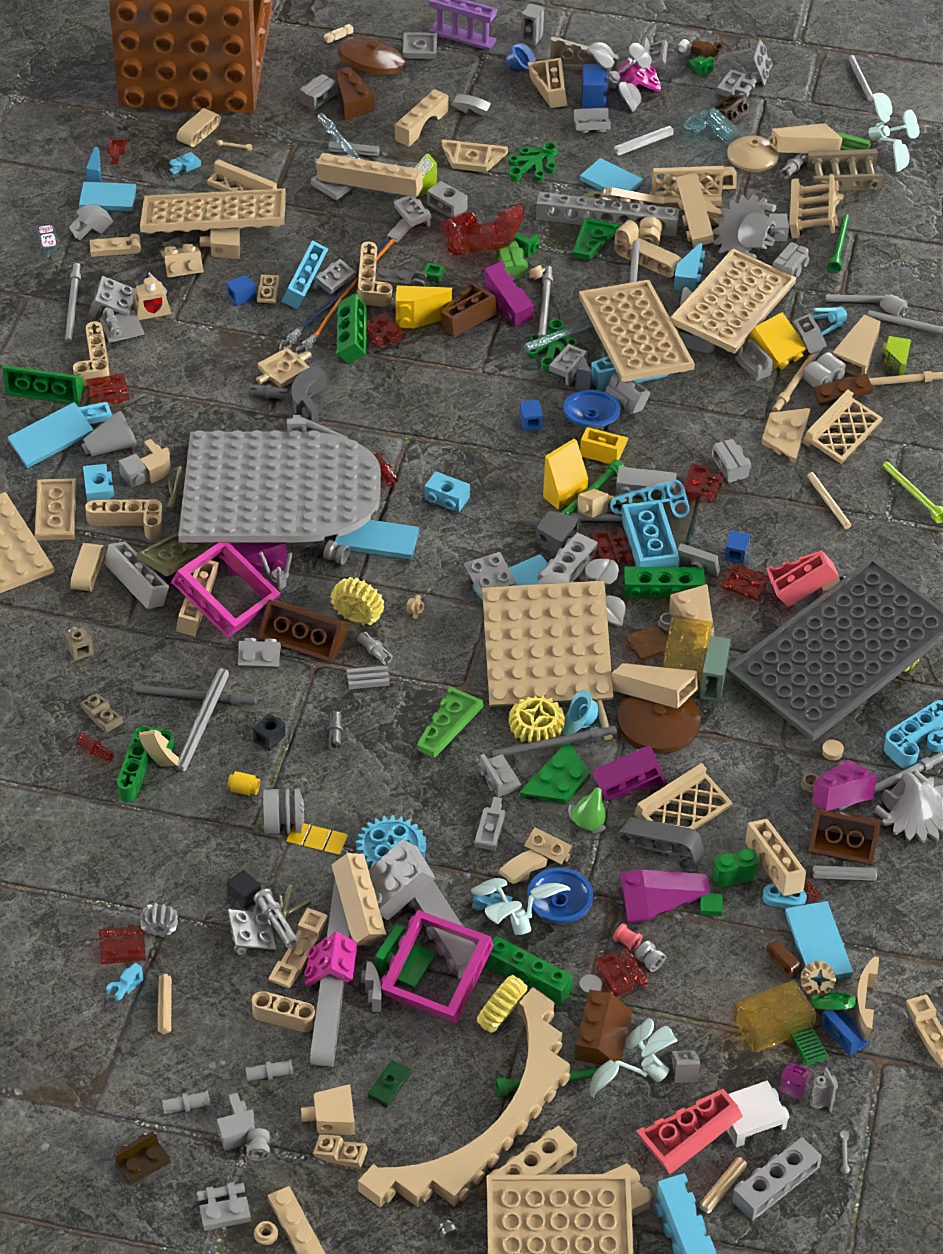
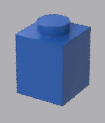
(241, 290)
(531, 415)
(737, 547)

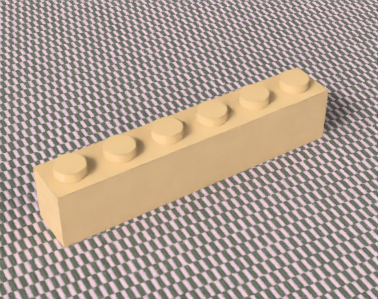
(369, 174)

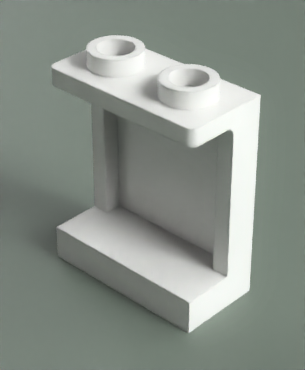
(759, 1110)

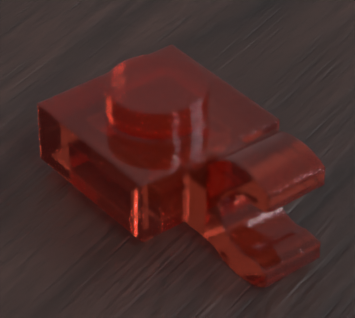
(115, 148)

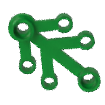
(548, 150)
(554, 326)

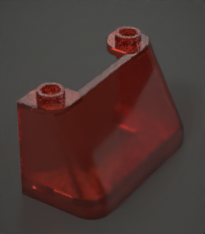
(467, 236)

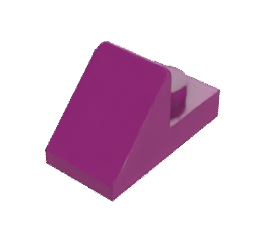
(795, 1080)

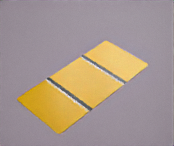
(318, 838)

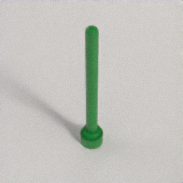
(835, 263)
(612, 471)
(505, 1086)

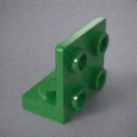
(415, 964)

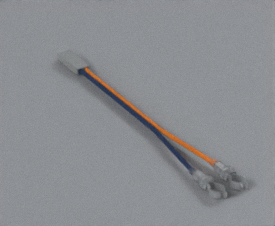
(393, 236)

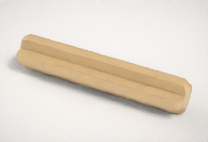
(164, 1004)
(723, 1185)

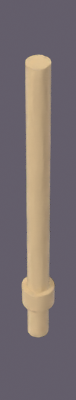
(926, 376)
(783, 397)

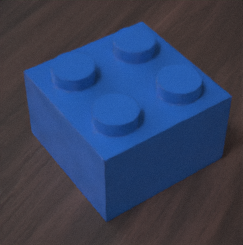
(594, 86)

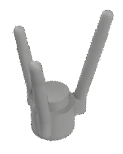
(277, 577)

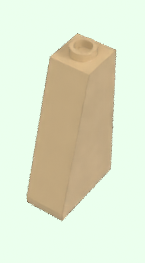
(805, 138)
(858, 346)
(655, 684)

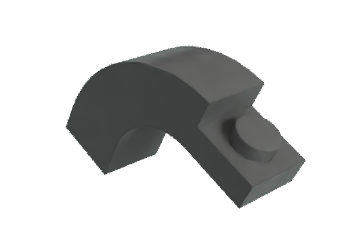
(304, 386)

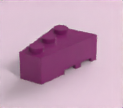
(509, 299)

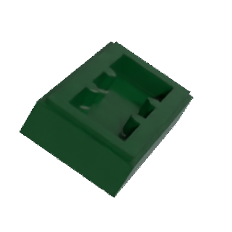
(389, 1083)

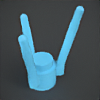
(836, 315)

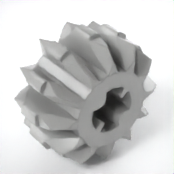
(159, 919)

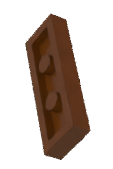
(831, 392)

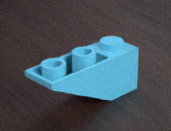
(688, 269)

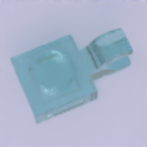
(695, 123)

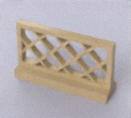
(670, 196)
(838, 410)
(676, 789)

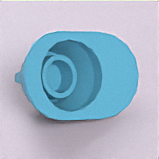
(580, 713)

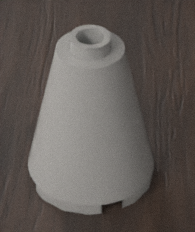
(110, 436)

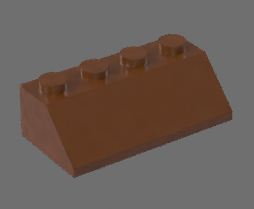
(303, 629)

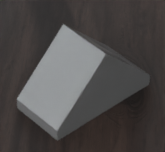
(685, 1066)

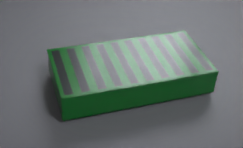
(809, 1046)

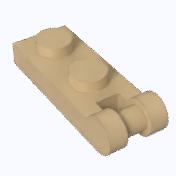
(115, 246)

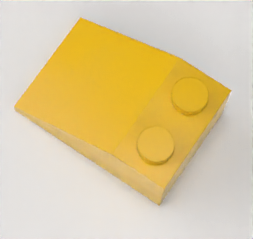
(420, 305)
(564, 475)

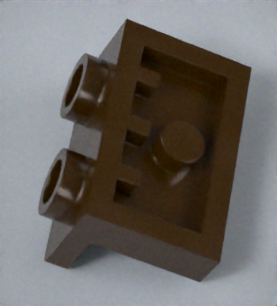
(733, 107)
(141, 1157)

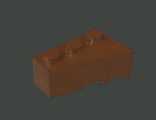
(354, 93)
(468, 310)

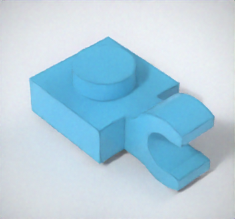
(185, 162)
(483, 902)
(128, 981)

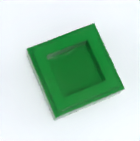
(434, 272)
(711, 904)

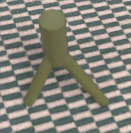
(174, 495)
(285, 913)

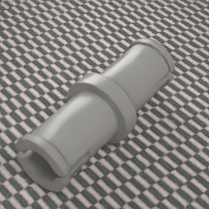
(793, 165)
(374, 648)
(269, 1070)
(186, 1102)

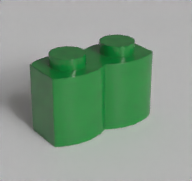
(736, 867)

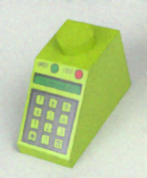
(429, 173)
(896, 353)

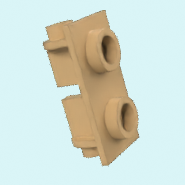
(548, 846)

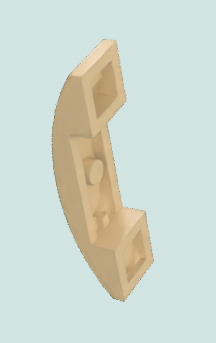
(296, 958)
(864, 1016)
(927, 1025)

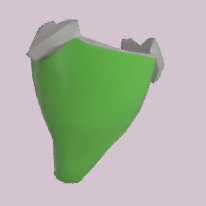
(589, 812)

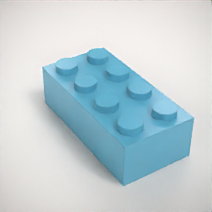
(649, 535)

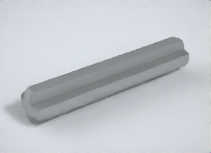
(360, 149)
(846, 873)

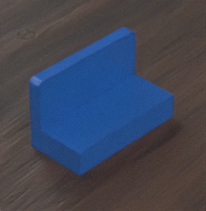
(843, 1031)

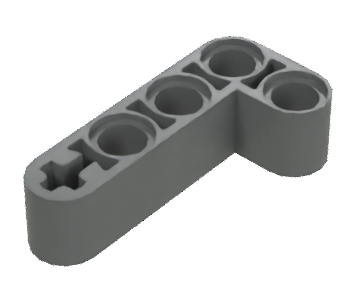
(664, 838)

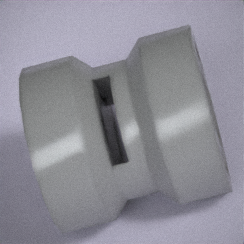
(336, 552)
(650, 956)
(258, 1148)

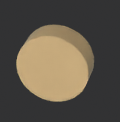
(832, 750)

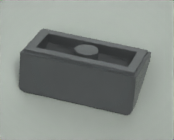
(583, 375)

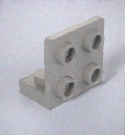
(113, 296)

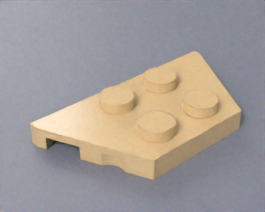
(473, 155)
(616, 194)
(785, 431)

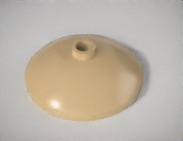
(752, 154)

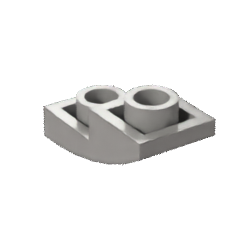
(464, 102)
(372, 986)

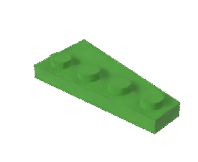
(450, 719)

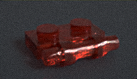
(386, 330)
(108, 385)
(696, 481)
(607, 545)
(745, 581)
(123, 949)
(615, 974)

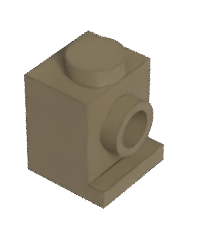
(78, 638)

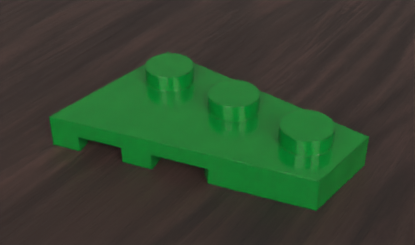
(593, 237)

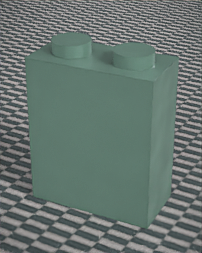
(715, 668)

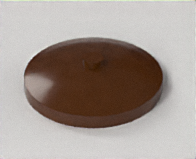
(370, 56)
(657, 724)

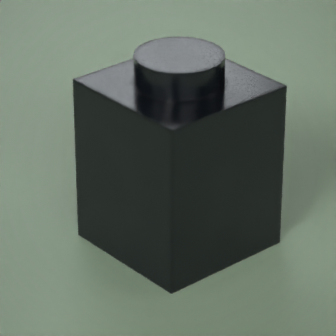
(243, 889)

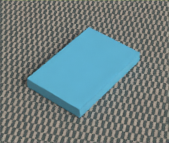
(606, 175)
(108, 195)

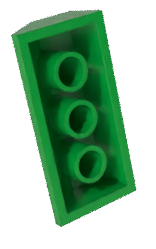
(43, 385)

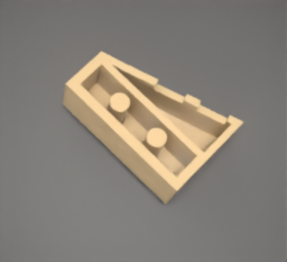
(549, 81)
(692, 604)

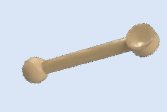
(248, 147)

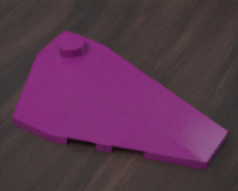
(653, 892)

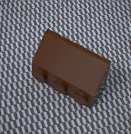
(844, 835)
(602, 1029)

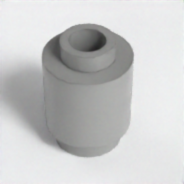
(894, 305)

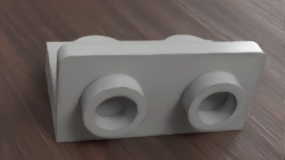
(413, 211)
(334, 276)
(567, 362)
(498, 775)

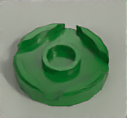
(833, 1001)

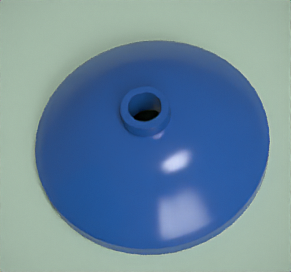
(591, 408)
(572, 904)

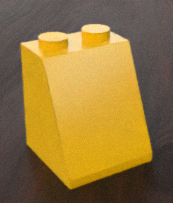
(778, 340)

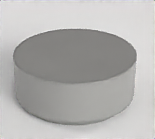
(590, 982)

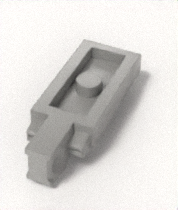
(490, 826)

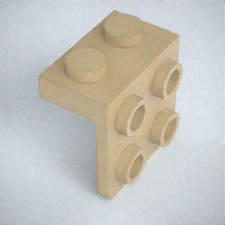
(182, 260)

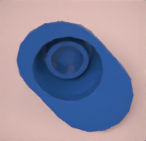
(519, 57)

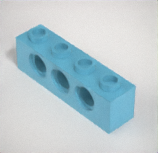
(304, 275)

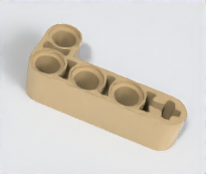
(650, 255)
(369, 290)
(98, 362)
(127, 513)

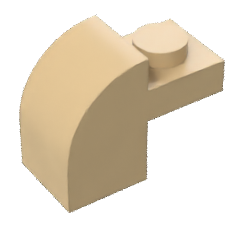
(156, 461)

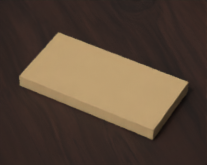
(55, 509)

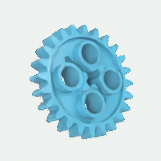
(384, 835)

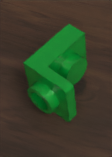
(701, 65)
(529, 245)

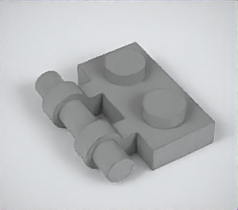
(732, 84)
(225, 1212)

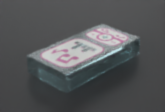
(47, 238)

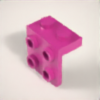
(636, 75)
(331, 956)

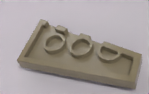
(574, 54)

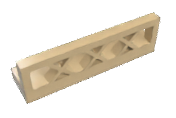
(236, 176)

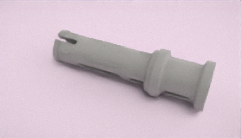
(273, 912)

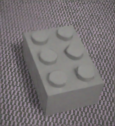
(399, 878)

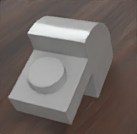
(90, 217)
(234, 1128)

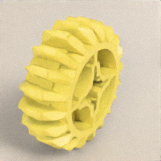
(357, 601)
(536, 719)
(501, 1004)

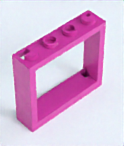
(208, 604)
(454, 1010)

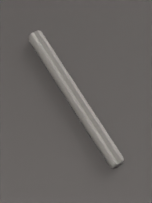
(202, 719)

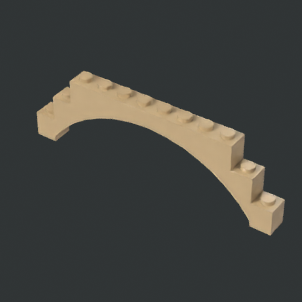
(459, 1171)

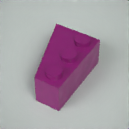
(274, 553)
(629, 774)
(844, 786)

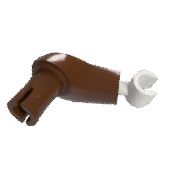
(702, 48)

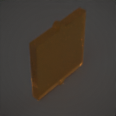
(648, 642)

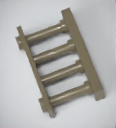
(846, 159)

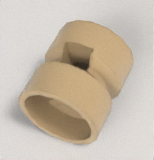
(650, 230)

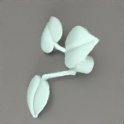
(880, 131)
(518, 916)
(651, 1064)

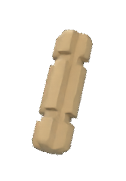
(338, 33)

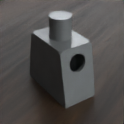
(554, 529)

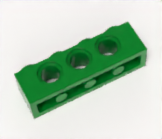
(351, 329)
(660, 581)
(534, 972)

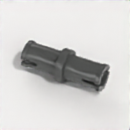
(268, 391)
(335, 731)

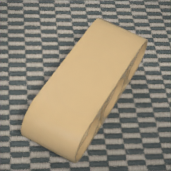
(198, 127)
(87, 567)
(275, 1004)

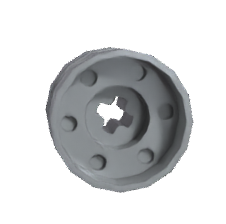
(282, 811)

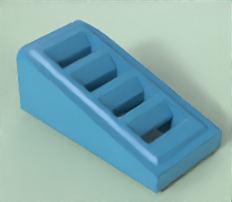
(93, 170)

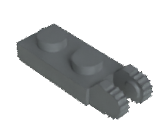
(401, 278)

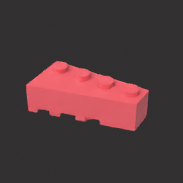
(690, 1130)

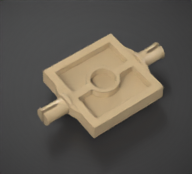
(282, 367)

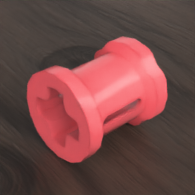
(627, 937)

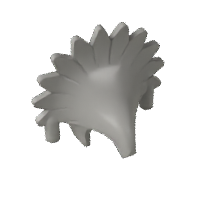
(744, 226)
(914, 807)

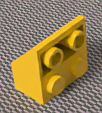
(602, 445)

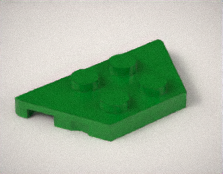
(558, 778)

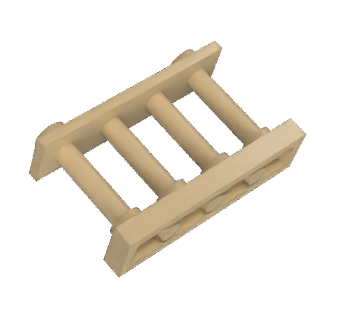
(797, 202)

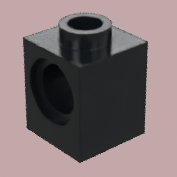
(269, 732)

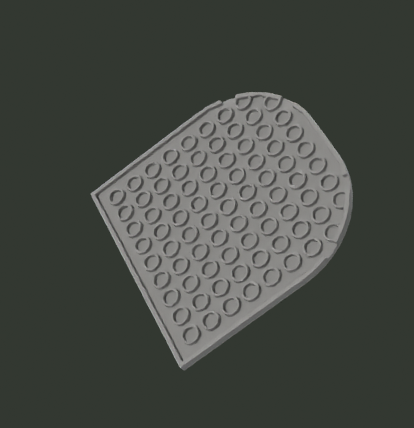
(276, 486)

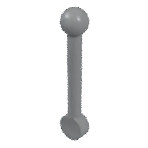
(844, 1136)

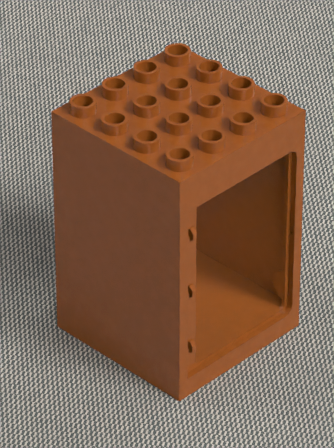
(189, 53)

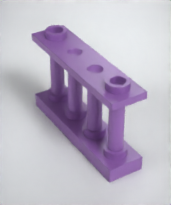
(471, 11)

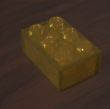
(687, 644)
(773, 1015)

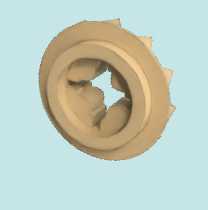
(811, 971)

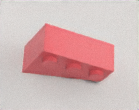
(802, 577)

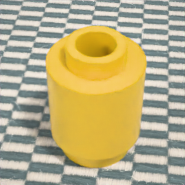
(243, 783)

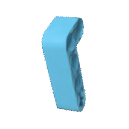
(666, 496)
(902, 739)

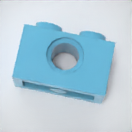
(97, 482)
(447, 491)

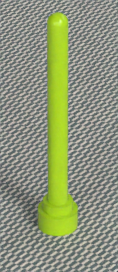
(935, 511)

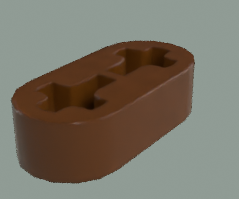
(783, 959)

